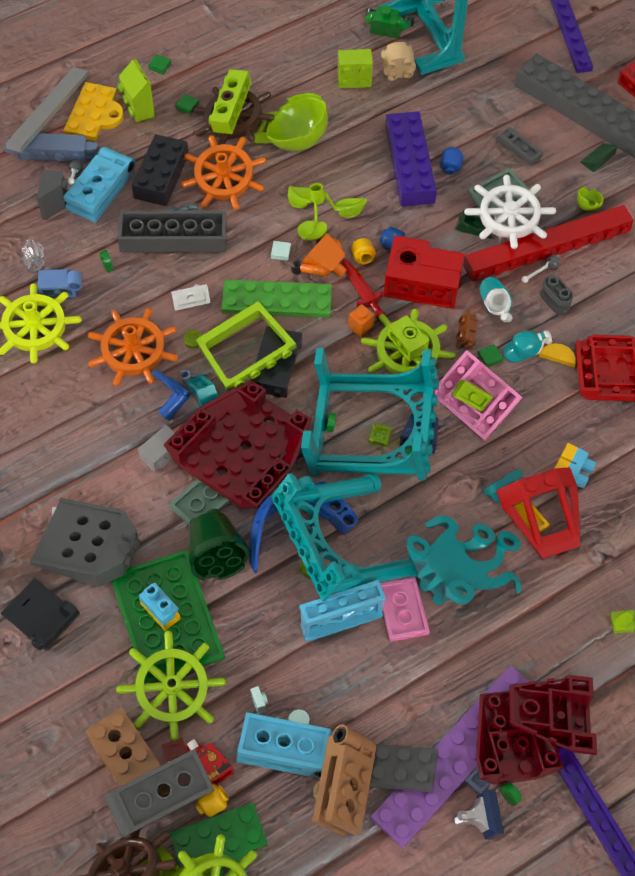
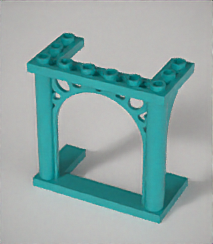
(447, 40)
(418, 381)

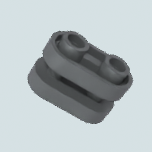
(556, 295)

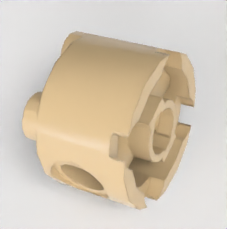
(398, 61)

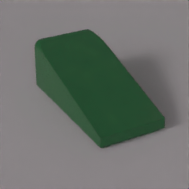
(470, 224)

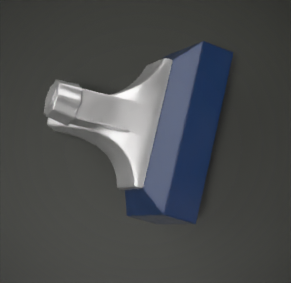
(483, 815)

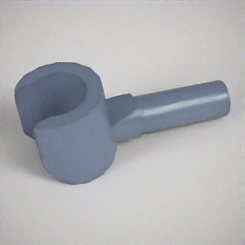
(184, 373)

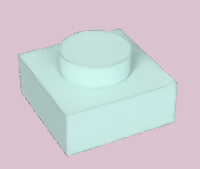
(259, 700)

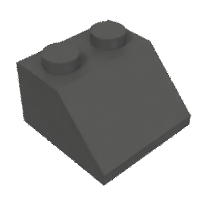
(51, 192)

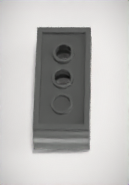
(139, 802)

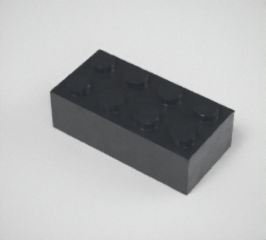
(160, 170)

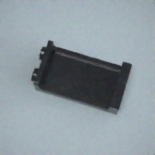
(277, 378)

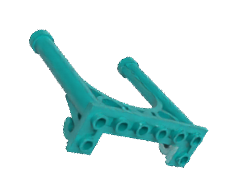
(340, 574)

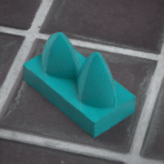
(502, 482)

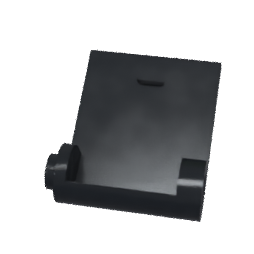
(40, 614)

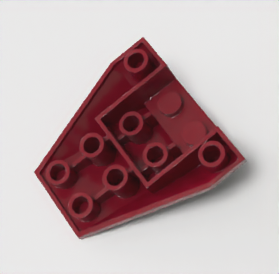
(507, 752)

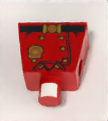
(214, 763)

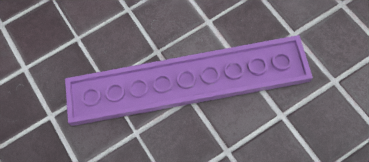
(408, 811)

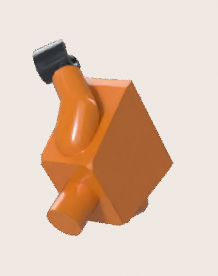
(322, 258)

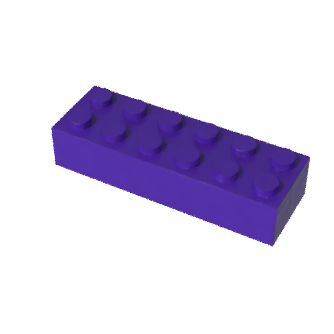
(410, 159)

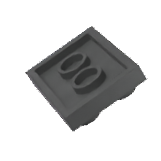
(404, 768)

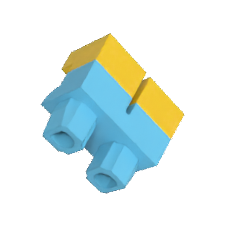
(577, 461)
(159, 606)

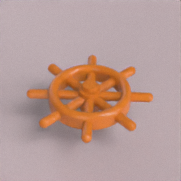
(223, 172)
(132, 346)

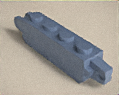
(57, 148)

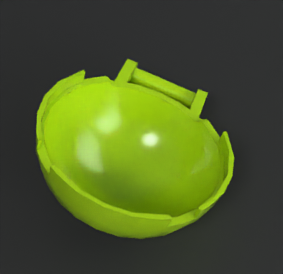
(296, 124)

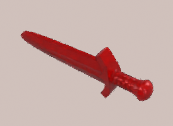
(368, 297)

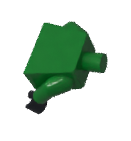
(387, 21)

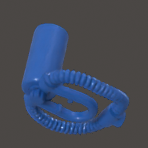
(177, 399)

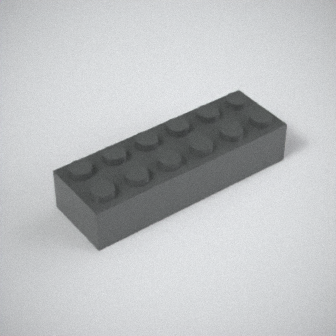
(172, 231)

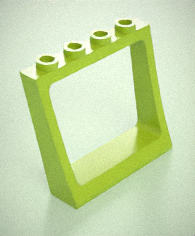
(233, 325)

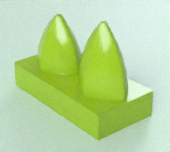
(472, 395)
(623, 621)

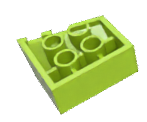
(136, 92)

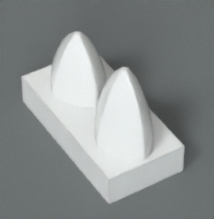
(190, 297)

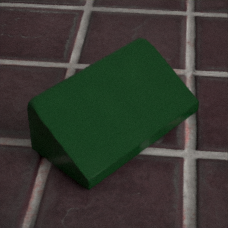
(599, 156)

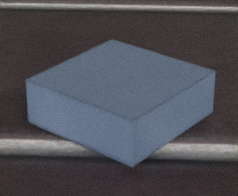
(474, 781)

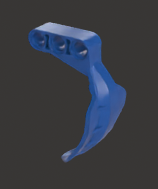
(268, 509)

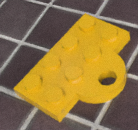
(94, 112)

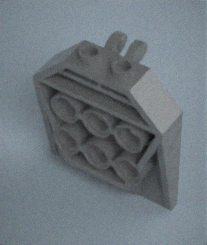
(87, 543)

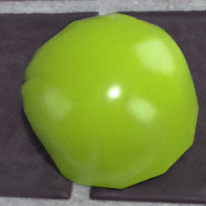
(589, 199)

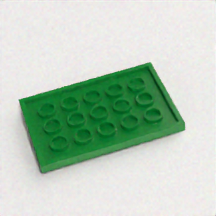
(194, 628)

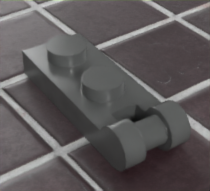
(520, 146)

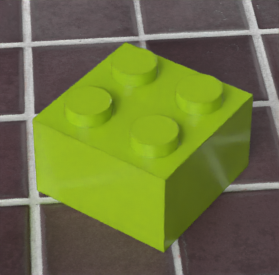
(354, 68)

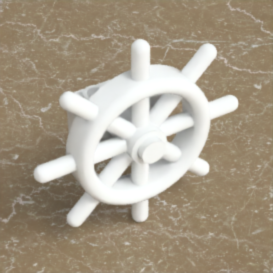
(508, 215)

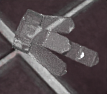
(33, 256)

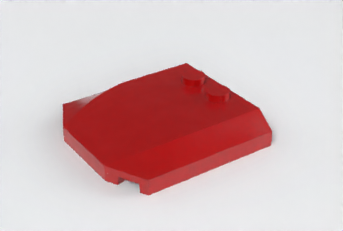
(606, 367)

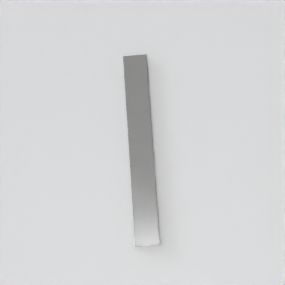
(46, 109)

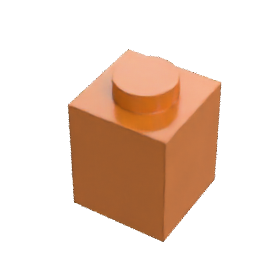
(361, 320)

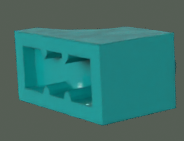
(202, 390)

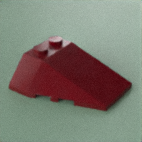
(555, 711)

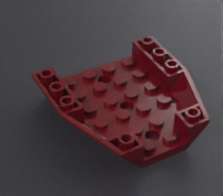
(214, 440)

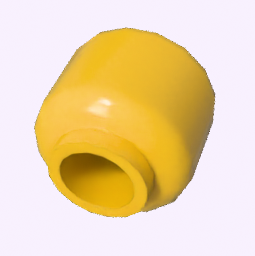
(363, 251)
(213, 802)

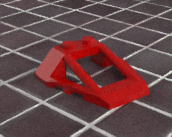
(536, 485)

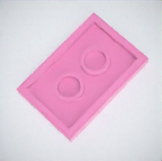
(403, 610)

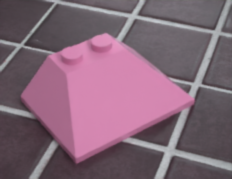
(477, 373)

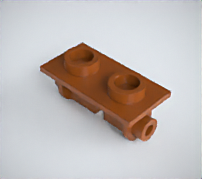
(464, 336)

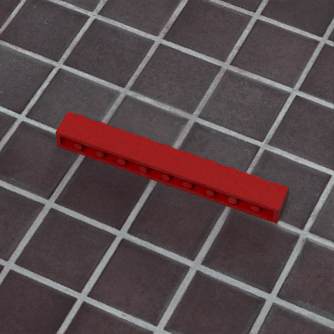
(558, 241)

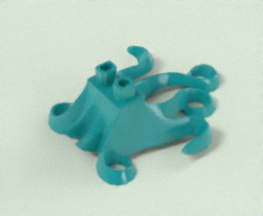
(448, 569)

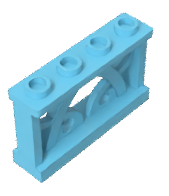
(342, 611)

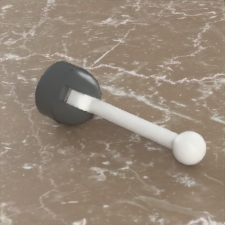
(74, 166)
(552, 263)

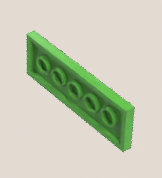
(278, 298)

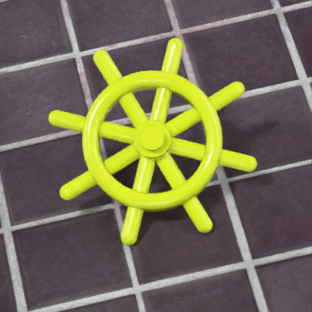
(34, 322)

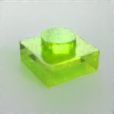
(380, 434)

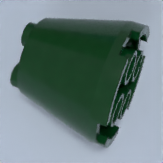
(215, 547)

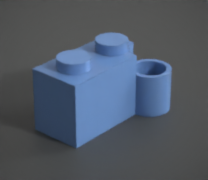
(55, 282)

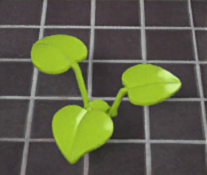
(301, 196)

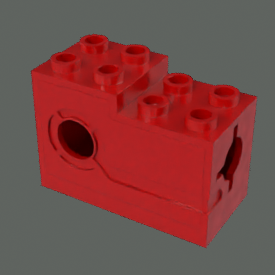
(422, 273)

